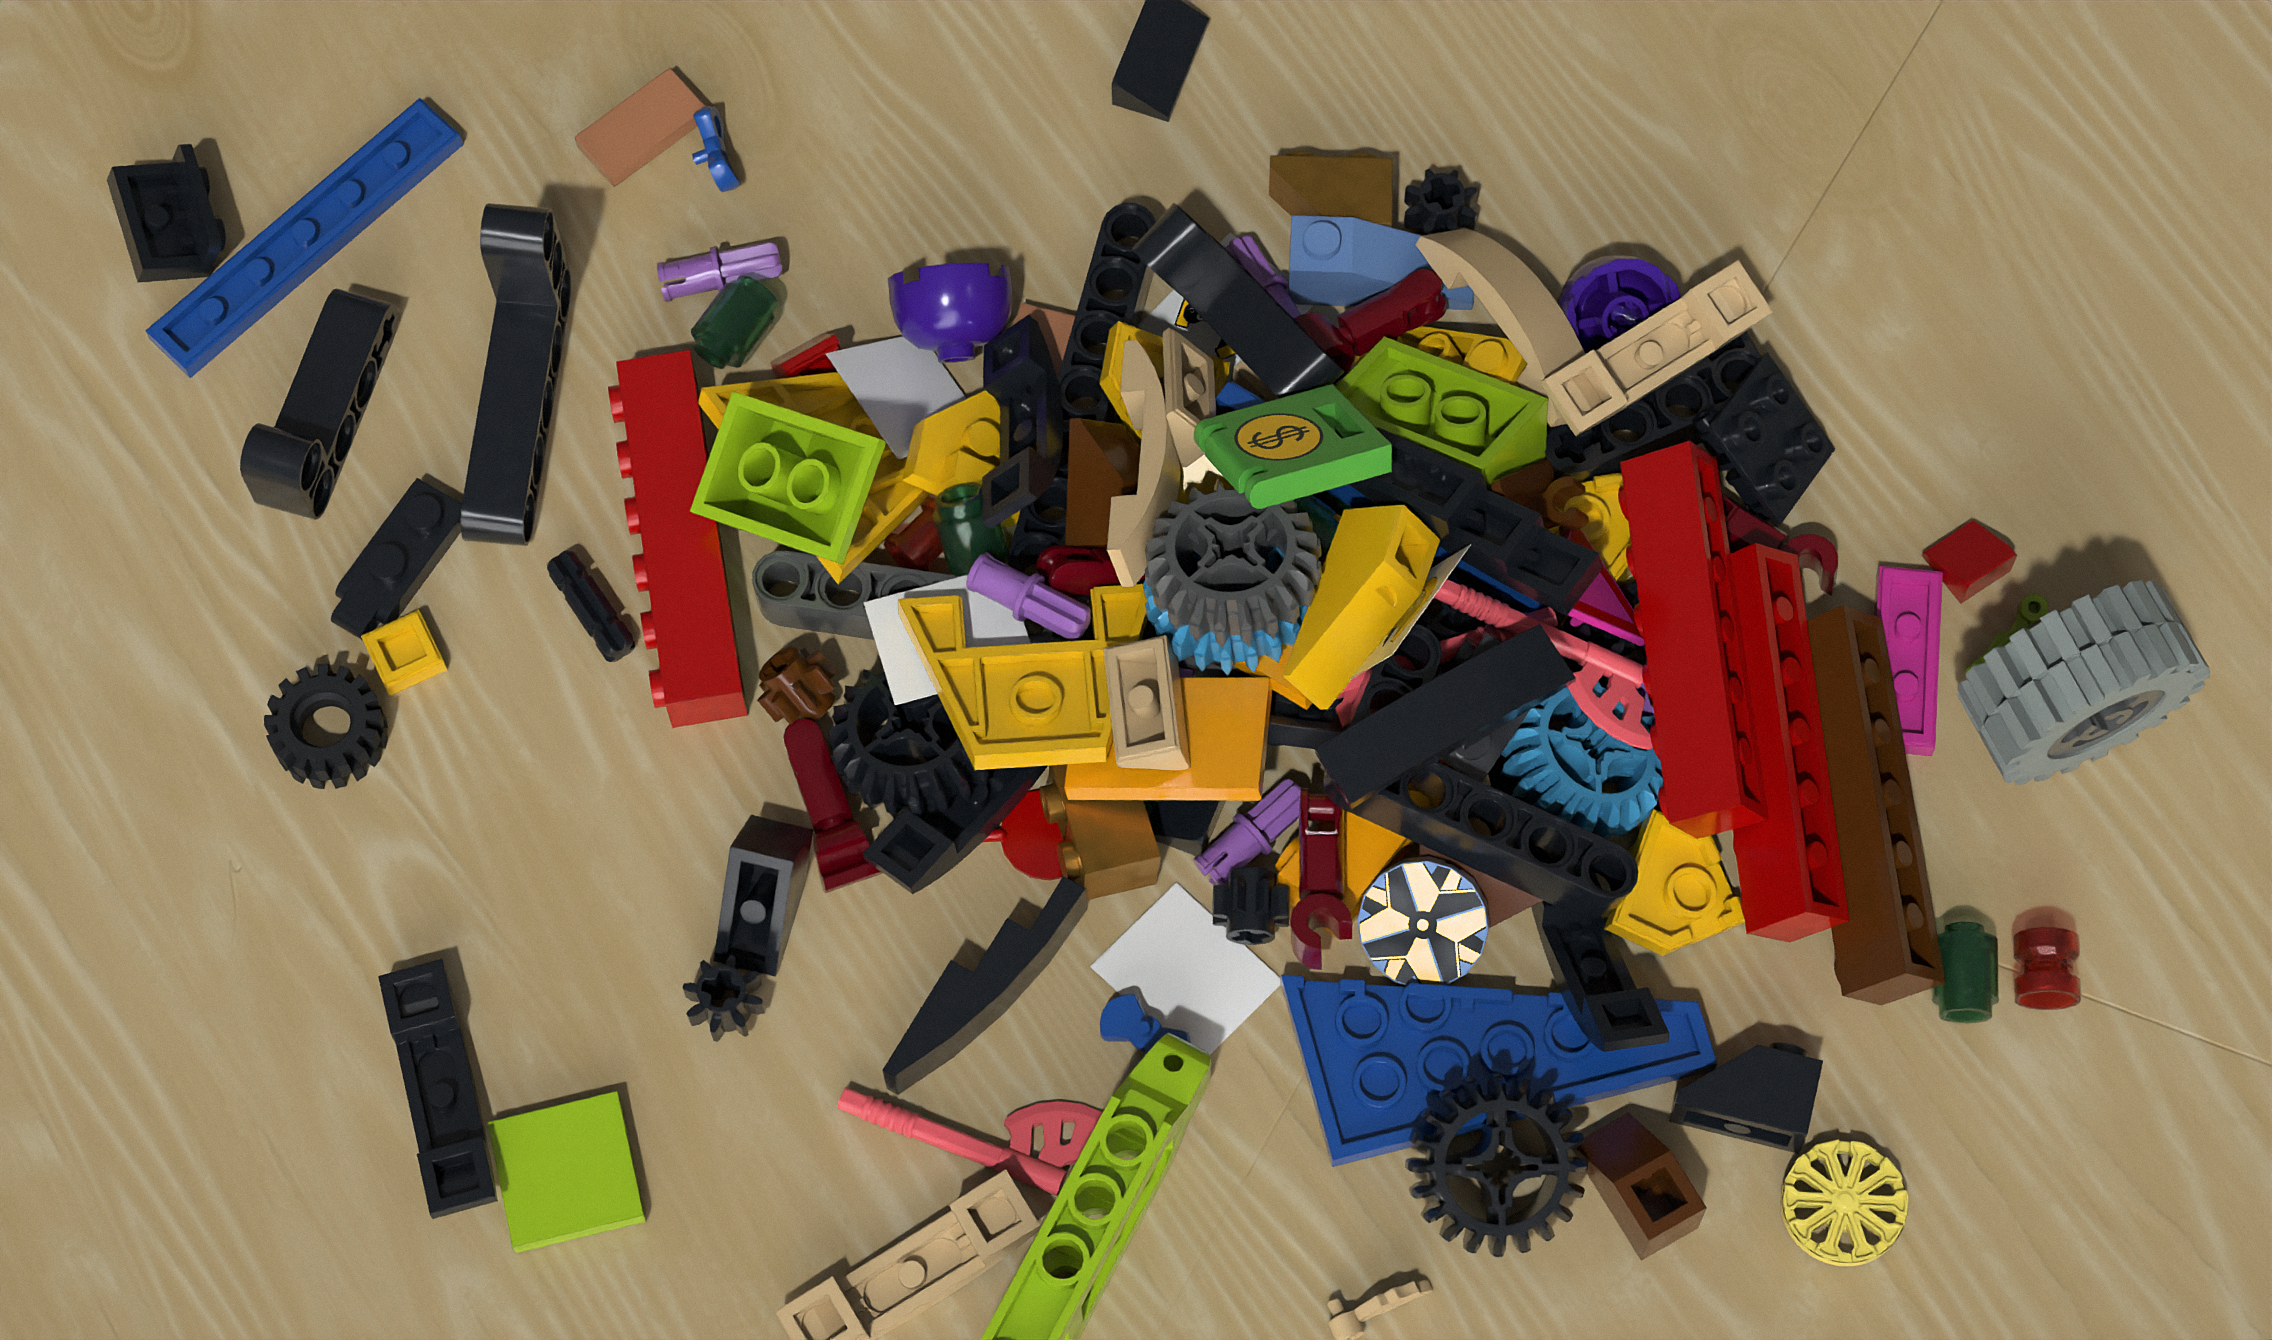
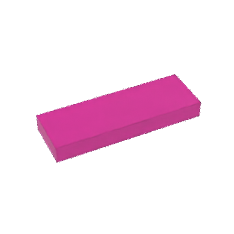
(1911, 621)

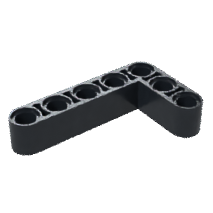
(520, 372)
(1510, 820)

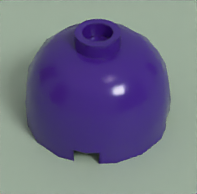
(1613, 297)
(952, 308)

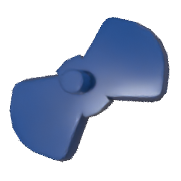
(713, 135)
(1127, 1021)

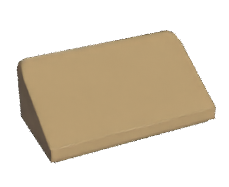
(1188, 392)
(1146, 705)

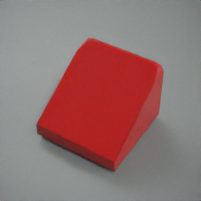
(807, 358)
(1970, 560)

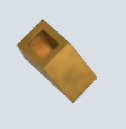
(1333, 185)
(1104, 843)

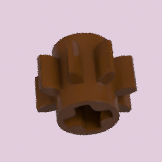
(797, 685)

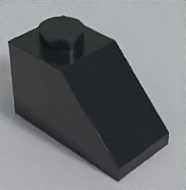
(762, 893)
(1755, 1097)

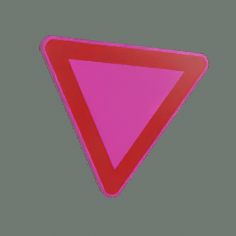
(1604, 602)

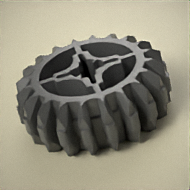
(1232, 586)

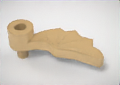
(1347, 1324)

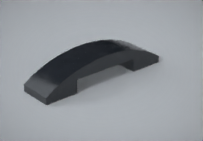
(1031, 420)
(925, 848)
(1597, 980)
(439, 1089)

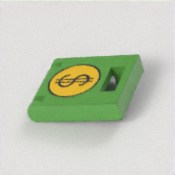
(1292, 446)

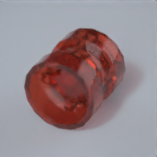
(2046, 968)

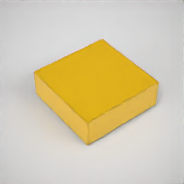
(404, 653)

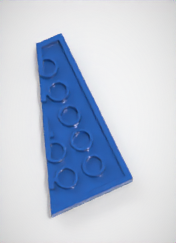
(1391, 1050)

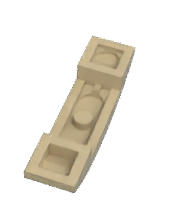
(1513, 299)
(1657, 349)
(1159, 468)
(918, 1270)

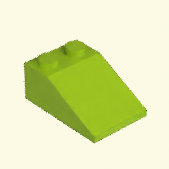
(1449, 409)
(788, 477)

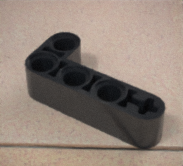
(1235, 305)
(1649, 417)
(304, 453)

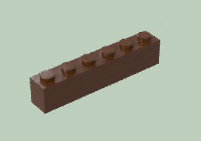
(1891, 933)

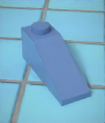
(1354, 260)

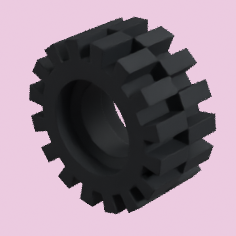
(309, 695)

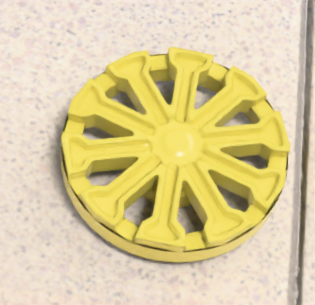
(1844, 1203)

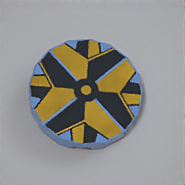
(1423, 922)

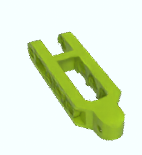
(1140, 1122)

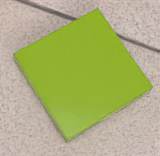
(566, 1172)

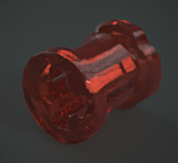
(918, 542)

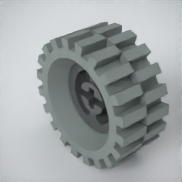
(2082, 681)

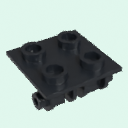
(1765, 441)

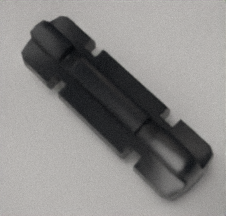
(591, 606)

